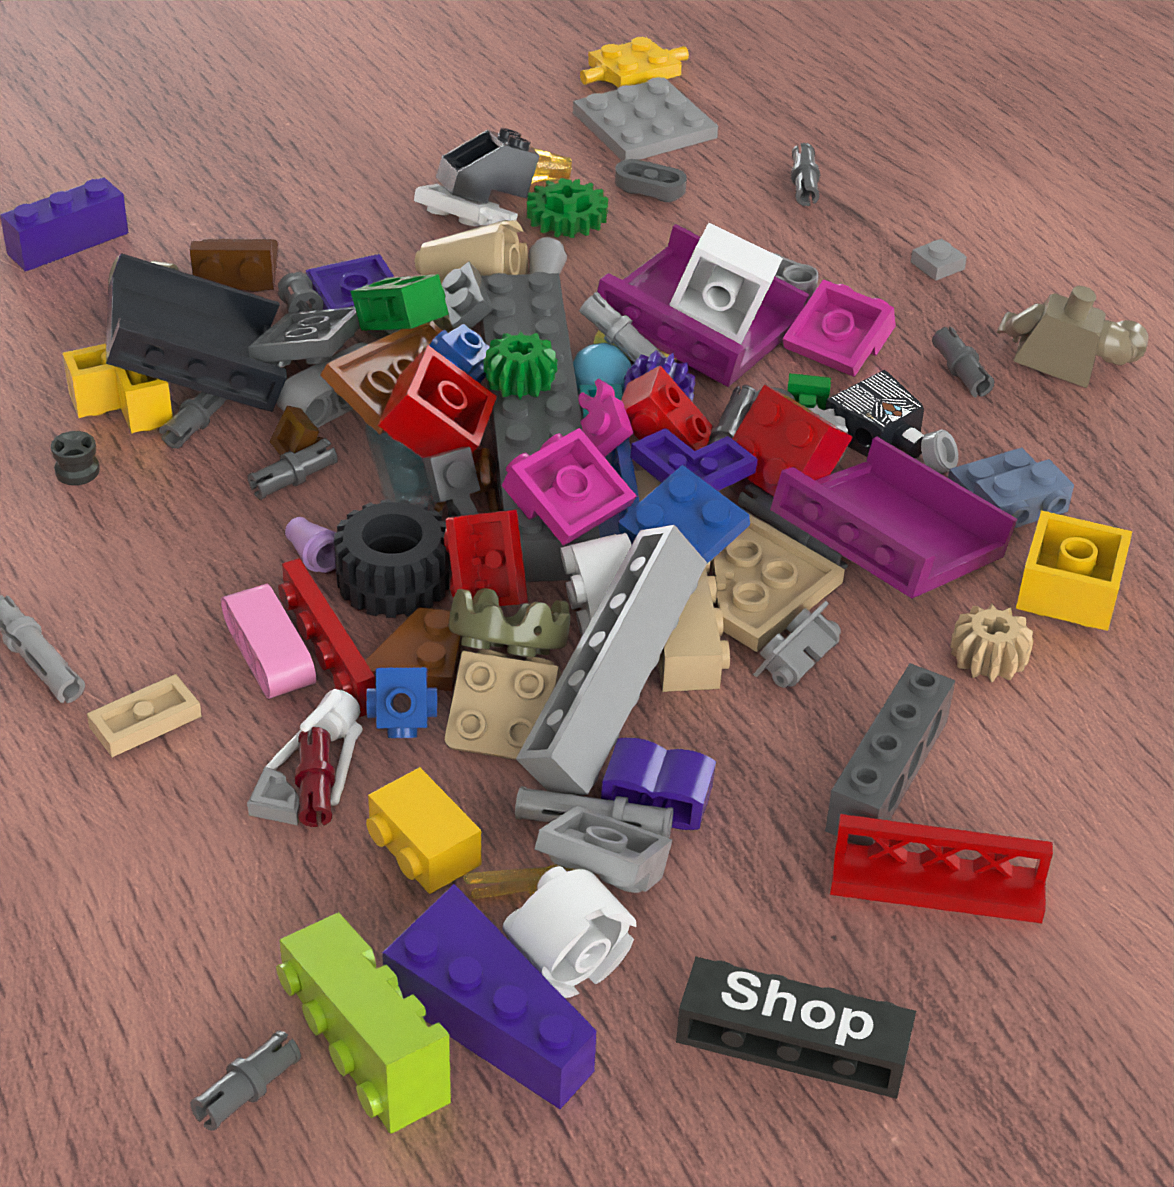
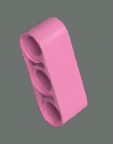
(268, 641)

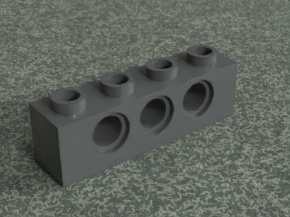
(892, 750)

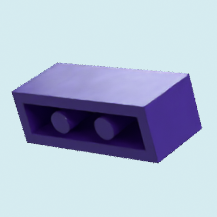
(64, 223)

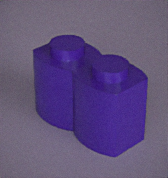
(661, 779)

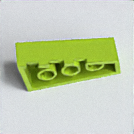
(370, 1027)

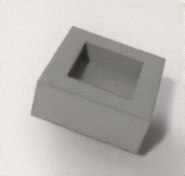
(938, 259)

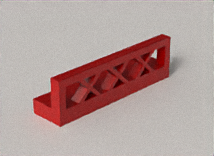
(938, 875)

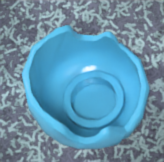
(600, 362)

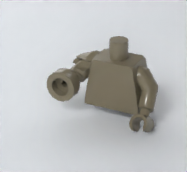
(1069, 334)

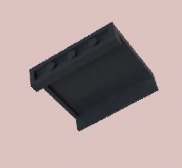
(190, 332)

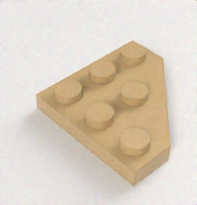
(767, 582)

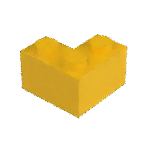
(105, 388)

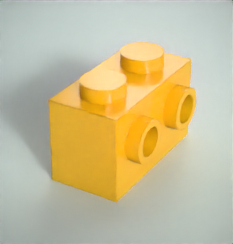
(424, 830)

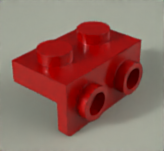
(487, 555)

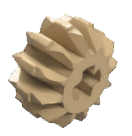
(991, 642)

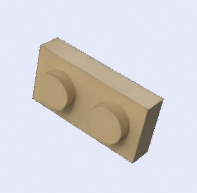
(144, 715)

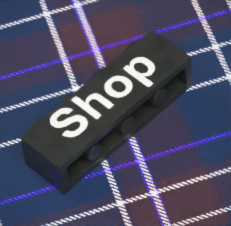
(795, 1026)

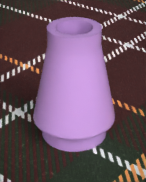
(312, 544)

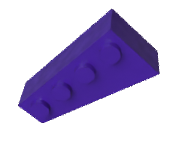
(493, 998)

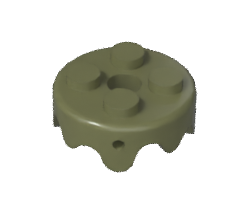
(527, 633)

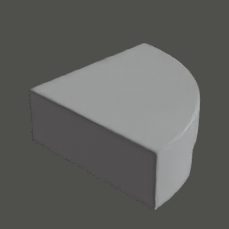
(274, 798)

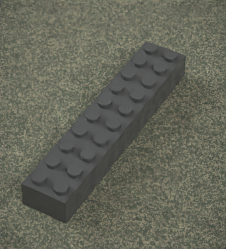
(519, 426)

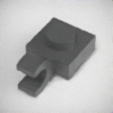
(452, 479)

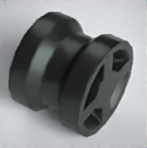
(75, 457)

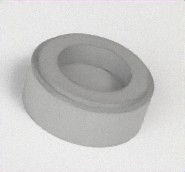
(939, 451)

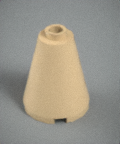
(487, 248)

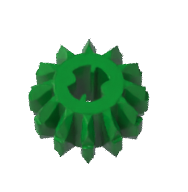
(520, 365)

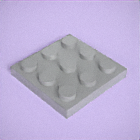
(645, 119)

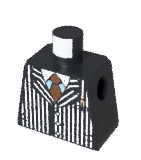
(881, 410)

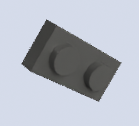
(466, 296)

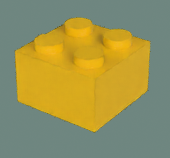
(1074, 570)

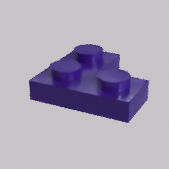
(716, 464)

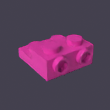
(840, 327)
(567, 486)

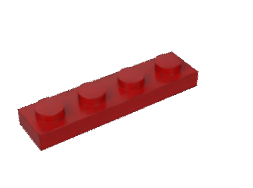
(330, 640)

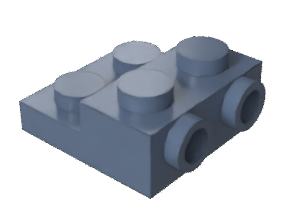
(1017, 484)

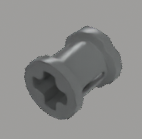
(302, 289)

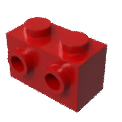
(659, 403)

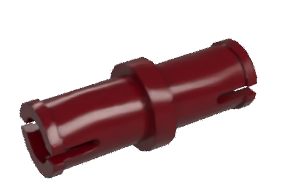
(315, 777)

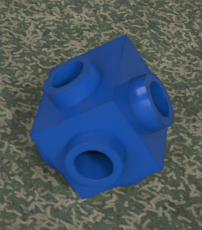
(463, 349)
(381, 701)

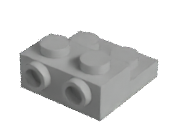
(605, 846)

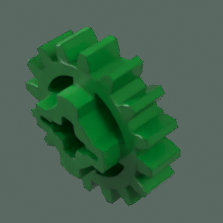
(567, 207)

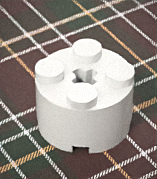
(593, 570)
(571, 929)

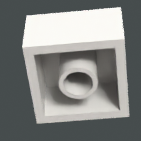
(725, 282)

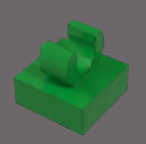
(809, 389)

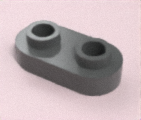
(650, 179)

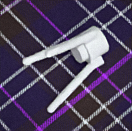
(338, 716)

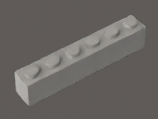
(612, 662)

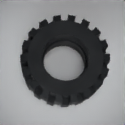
(392, 558)

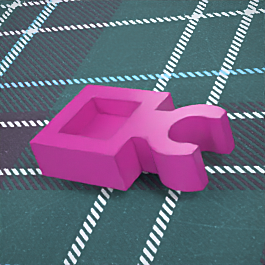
(607, 419)

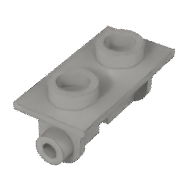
(787, 657)

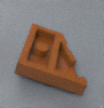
(420, 643)

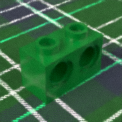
(400, 302)

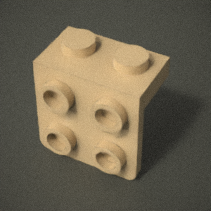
(498, 702)

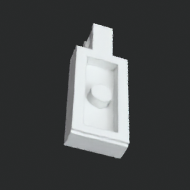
(470, 212)

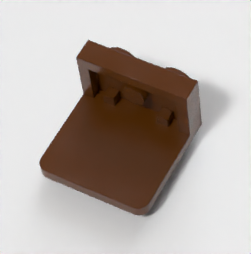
(236, 262)

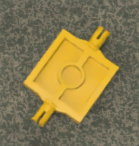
(633, 63)

